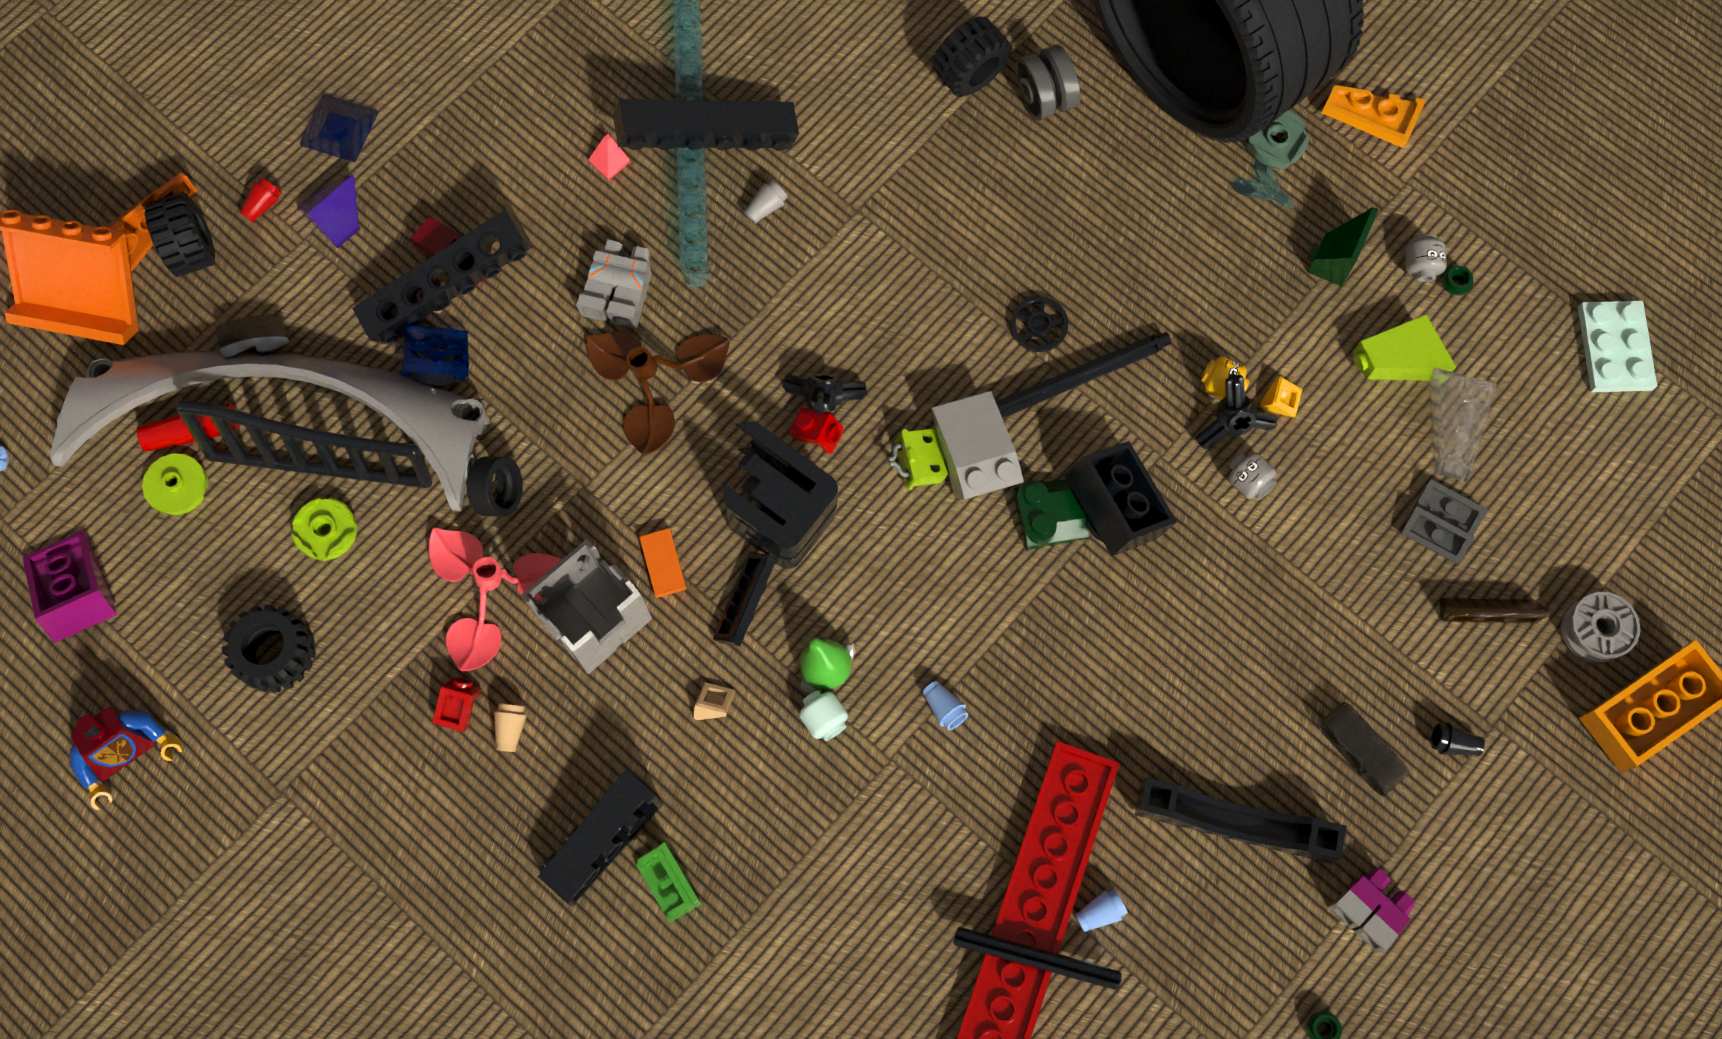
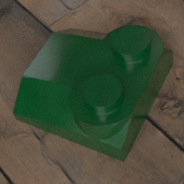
(1049, 514)

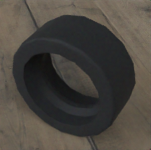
(480, 486)

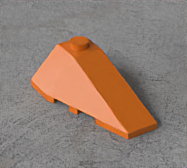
(134, 222)

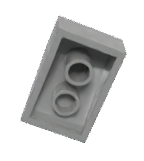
(976, 446)

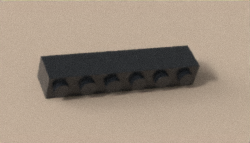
(705, 124)

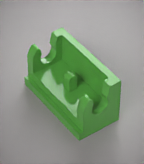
(667, 882)

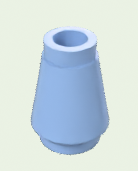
(945, 706)
(1101, 911)

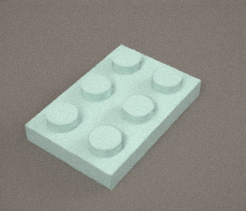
(1617, 346)

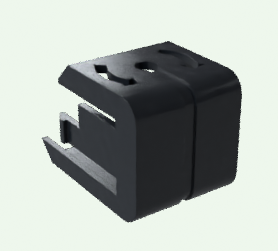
(794, 497)

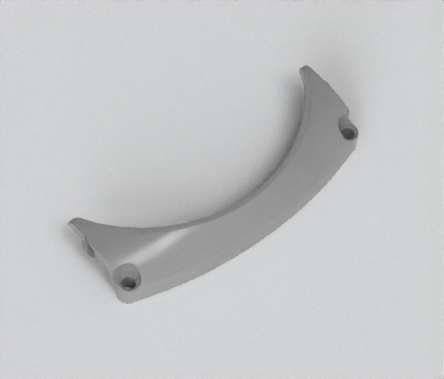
(425, 413)

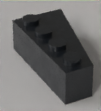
(600, 838)

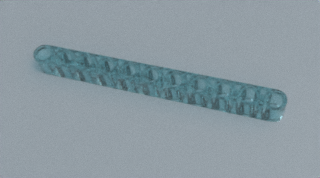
(691, 172)

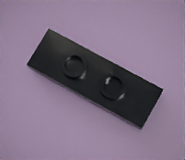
(744, 599)

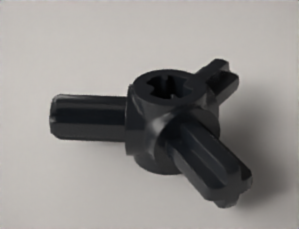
(824, 391)
(1235, 415)

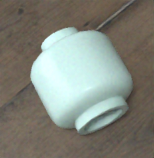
(823, 715)

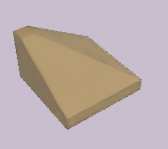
(713, 702)

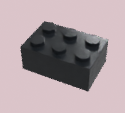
(1120, 498)

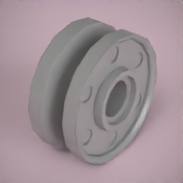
(1616, 617)

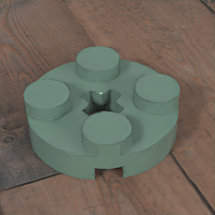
(1280, 154)

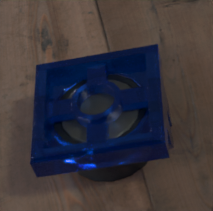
(435, 355)

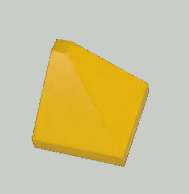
(1282, 398)

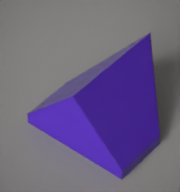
(334, 210)

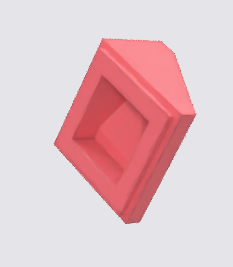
(608, 158)

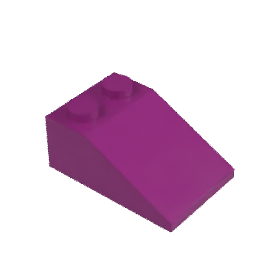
(68, 587)

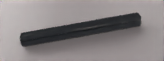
(1037, 958)

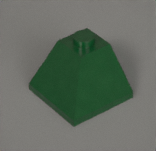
(1341, 248)

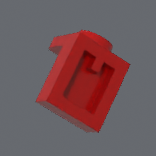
(456, 704)

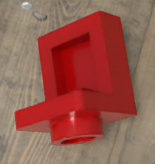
(816, 429)

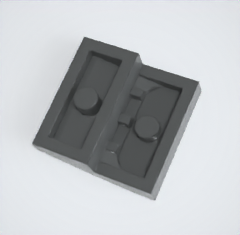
(1444, 521)

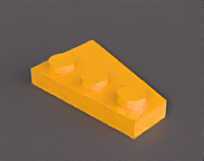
(1377, 115)

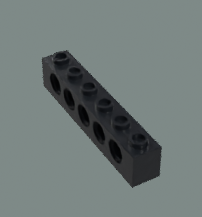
(376, 310)

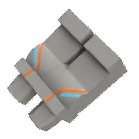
(616, 285)

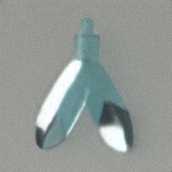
(1267, 188)

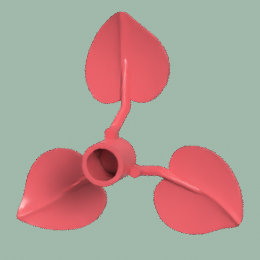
(459, 552)

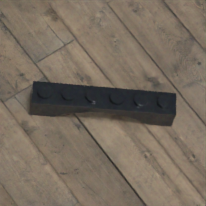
(1268, 829)

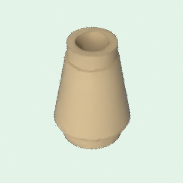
(508, 726)

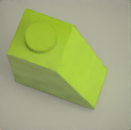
(1403, 353)

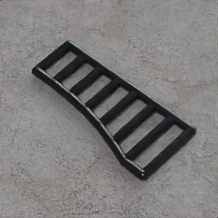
(289, 434)

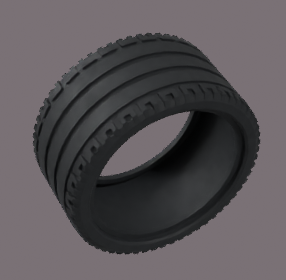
(1231, 62)

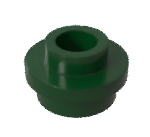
(1460, 273)
(1330, 1019)

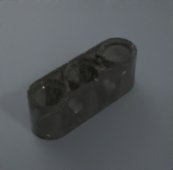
(1363, 749)

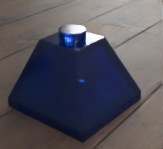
(339, 128)

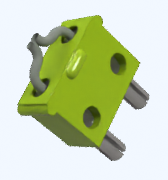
(919, 458)

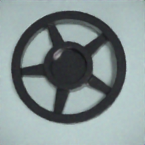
(1039, 324)

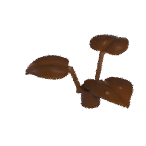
(617, 351)

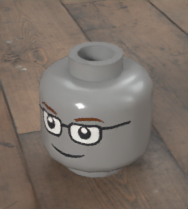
(1425, 257)
(1252, 475)

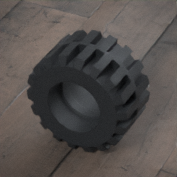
(971, 56)
(179, 234)
(251, 631)

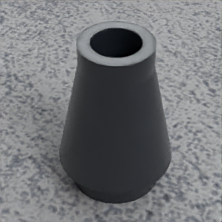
(1455, 741)

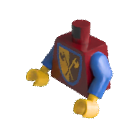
(111, 742)

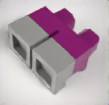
(1386, 920)

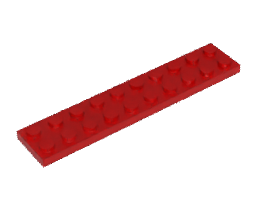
(1041, 892)

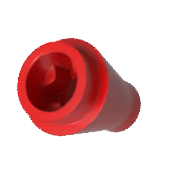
(259, 199)

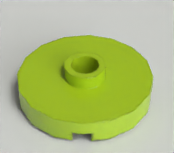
(183, 496)
(313, 518)

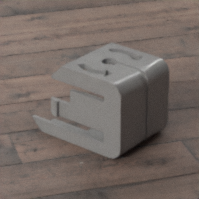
(588, 607)

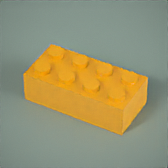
(1656, 707)

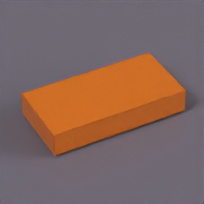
(663, 563)

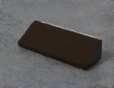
(1492, 610)

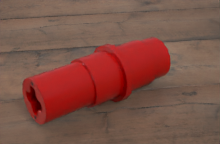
(173, 431)

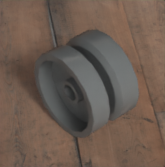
(1047, 82)

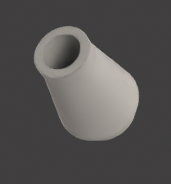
(767, 200)

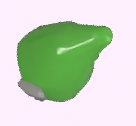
(825, 664)

